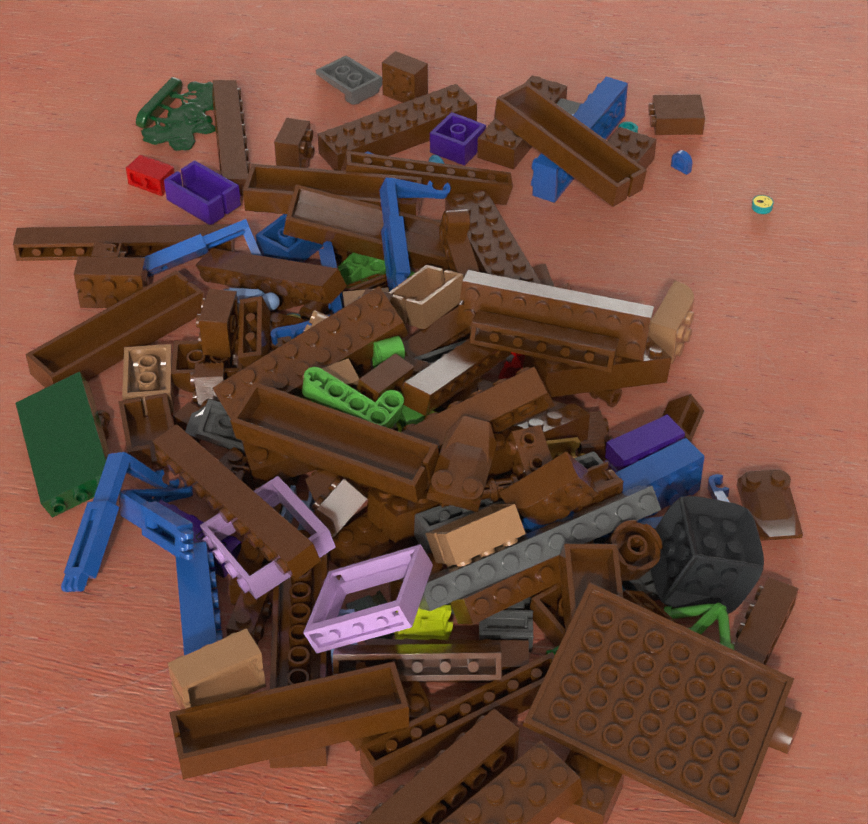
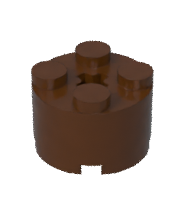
(637, 548)

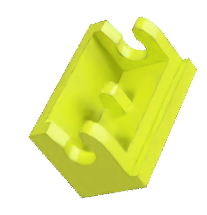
(429, 625)

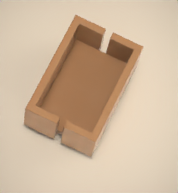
(426, 296)
(475, 534)
(218, 671)

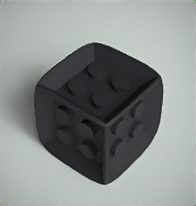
(707, 554)

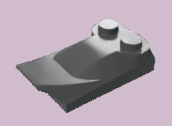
(351, 79)
(214, 426)

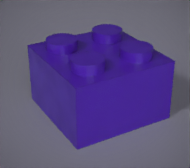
(456, 138)

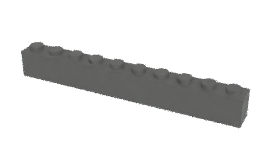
(538, 546)

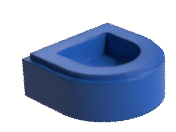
(682, 162)

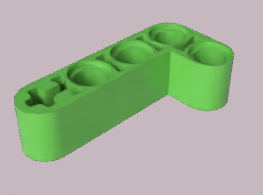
(361, 266)
(382, 351)
(321, 387)

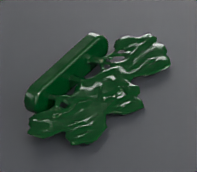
(180, 121)

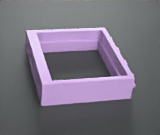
(269, 576)
(328, 631)

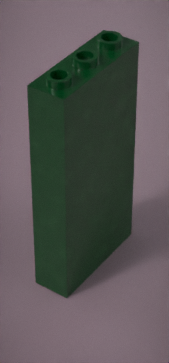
(64, 443)

